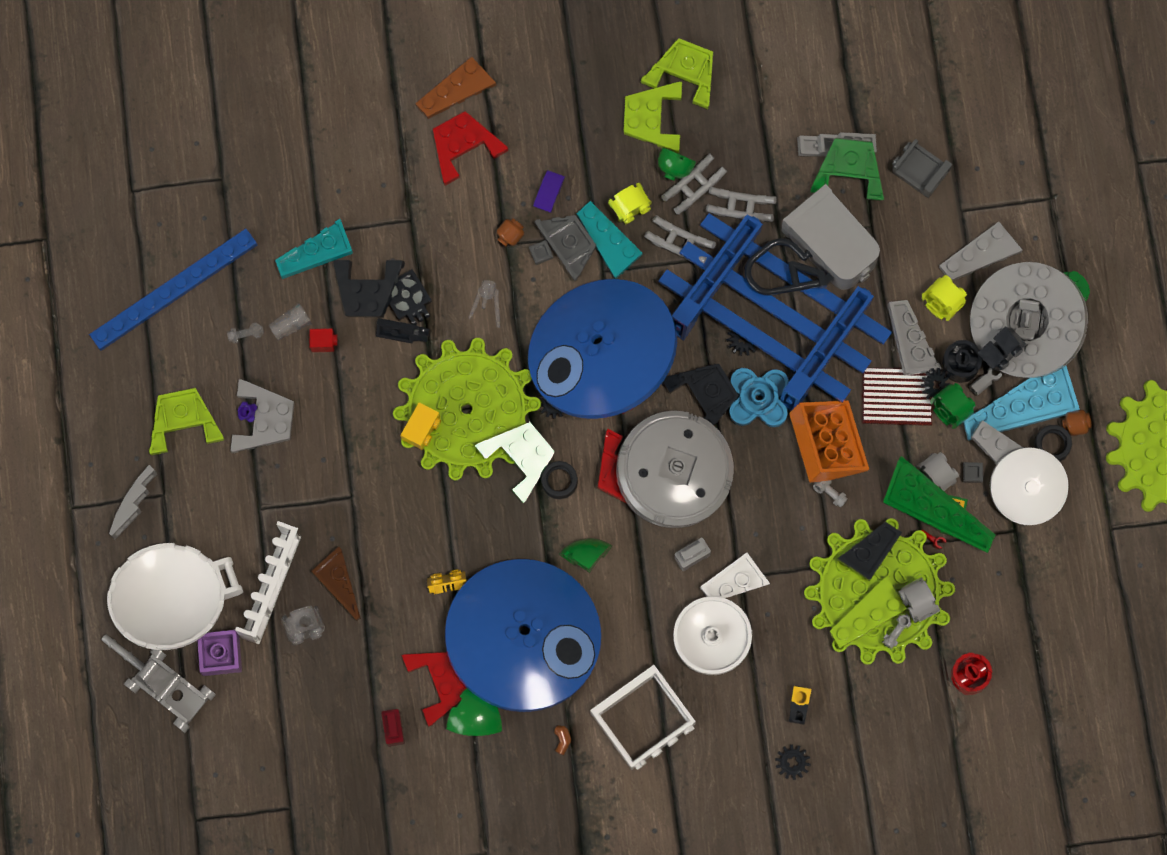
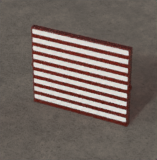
(895, 398)

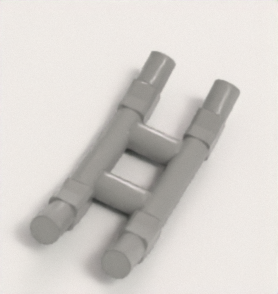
(694, 196)
(733, 196)
(674, 231)

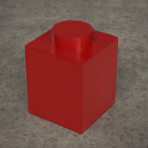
(323, 340)

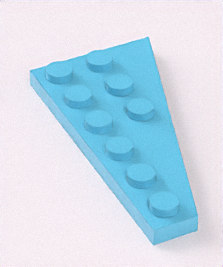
(1028, 404)

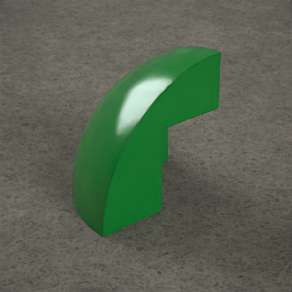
(586, 552)
(474, 716)

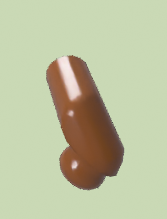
(564, 737)

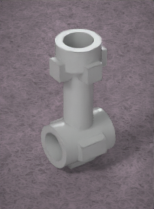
(822, 486)
(903, 623)

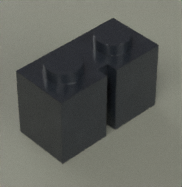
(1007, 346)

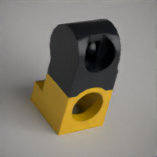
(799, 705)

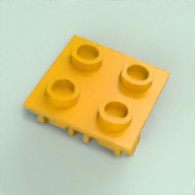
(438, 580)

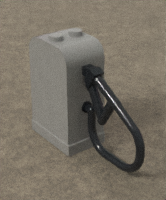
(831, 241)

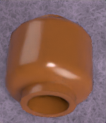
(510, 232)
(1077, 422)

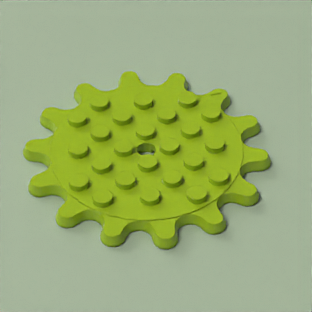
(470, 380)
(1143, 445)
(843, 589)

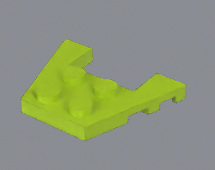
(687, 63)
(644, 115)
(178, 412)

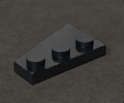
(871, 551)

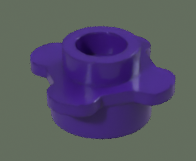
(242, 411)

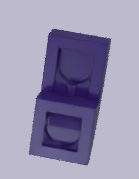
(549, 191)

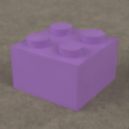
(219, 653)

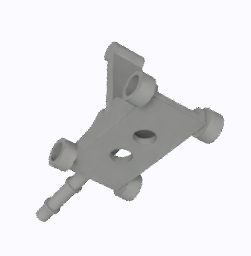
(161, 682)

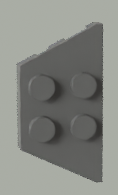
(569, 242)

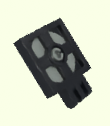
(409, 298)

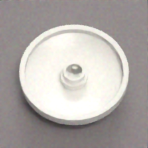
(1029, 486)
(712, 635)

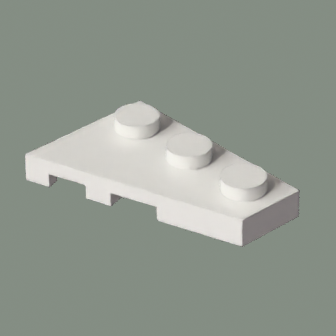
(735, 579)

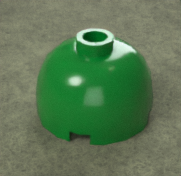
(674, 164)

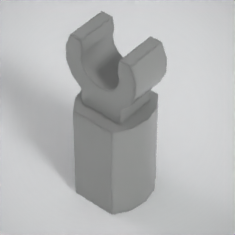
(984, 382)

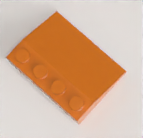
(828, 440)

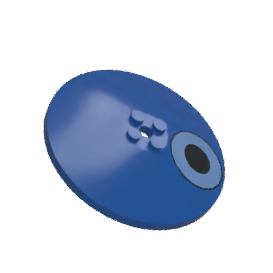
(618, 371)
(516, 668)

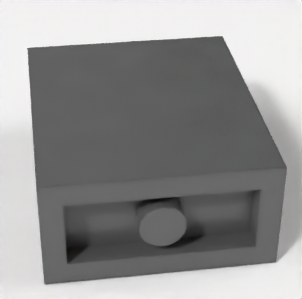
(920, 168)

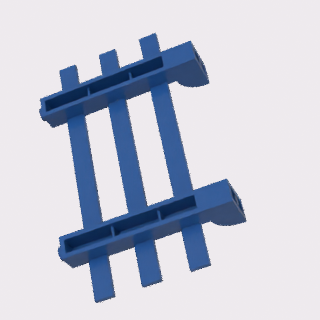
(829, 342)

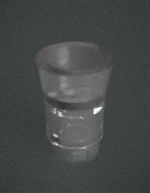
(290, 322)

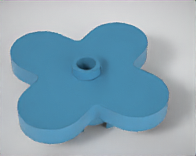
(749, 386)

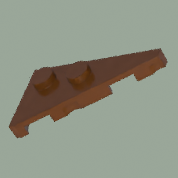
(335, 577)

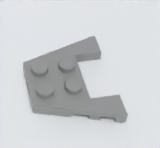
(271, 421)

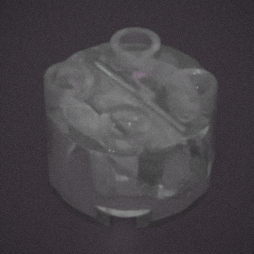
(307, 616)

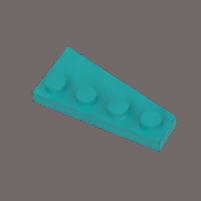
(611, 243)
(321, 249)

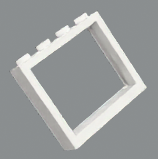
(626, 690)

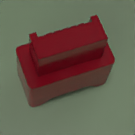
(393, 727)

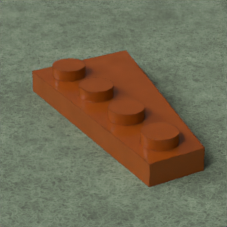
(461, 84)

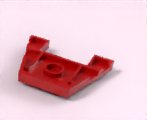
(459, 137)
(607, 476)
(445, 680)

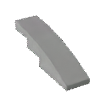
(821, 144)
(128, 509)

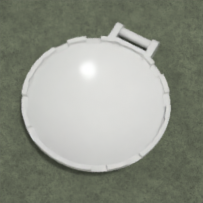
(169, 595)

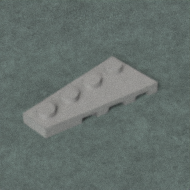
(986, 249)
(913, 349)
(993, 442)

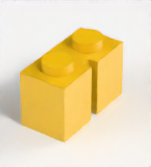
(420, 426)

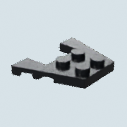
(366, 297)
(710, 388)

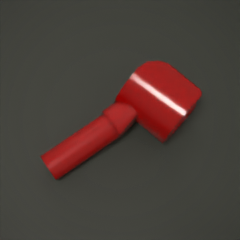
(934, 540)

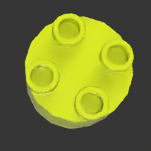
(630, 203)
(944, 298)

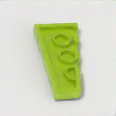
(872, 611)

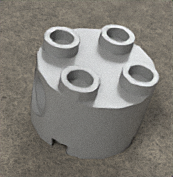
(938, 470)
(919, 599)

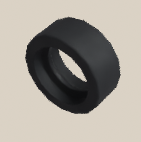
(1057, 430)
(563, 466)

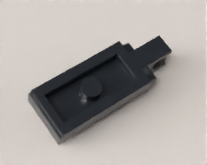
(401, 331)

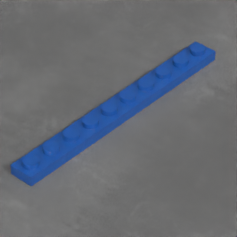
(173, 289)

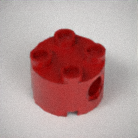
(971, 673)

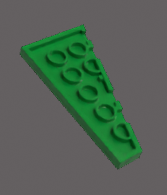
(922, 499)

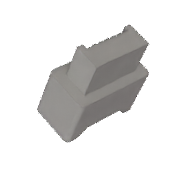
(692, 554)

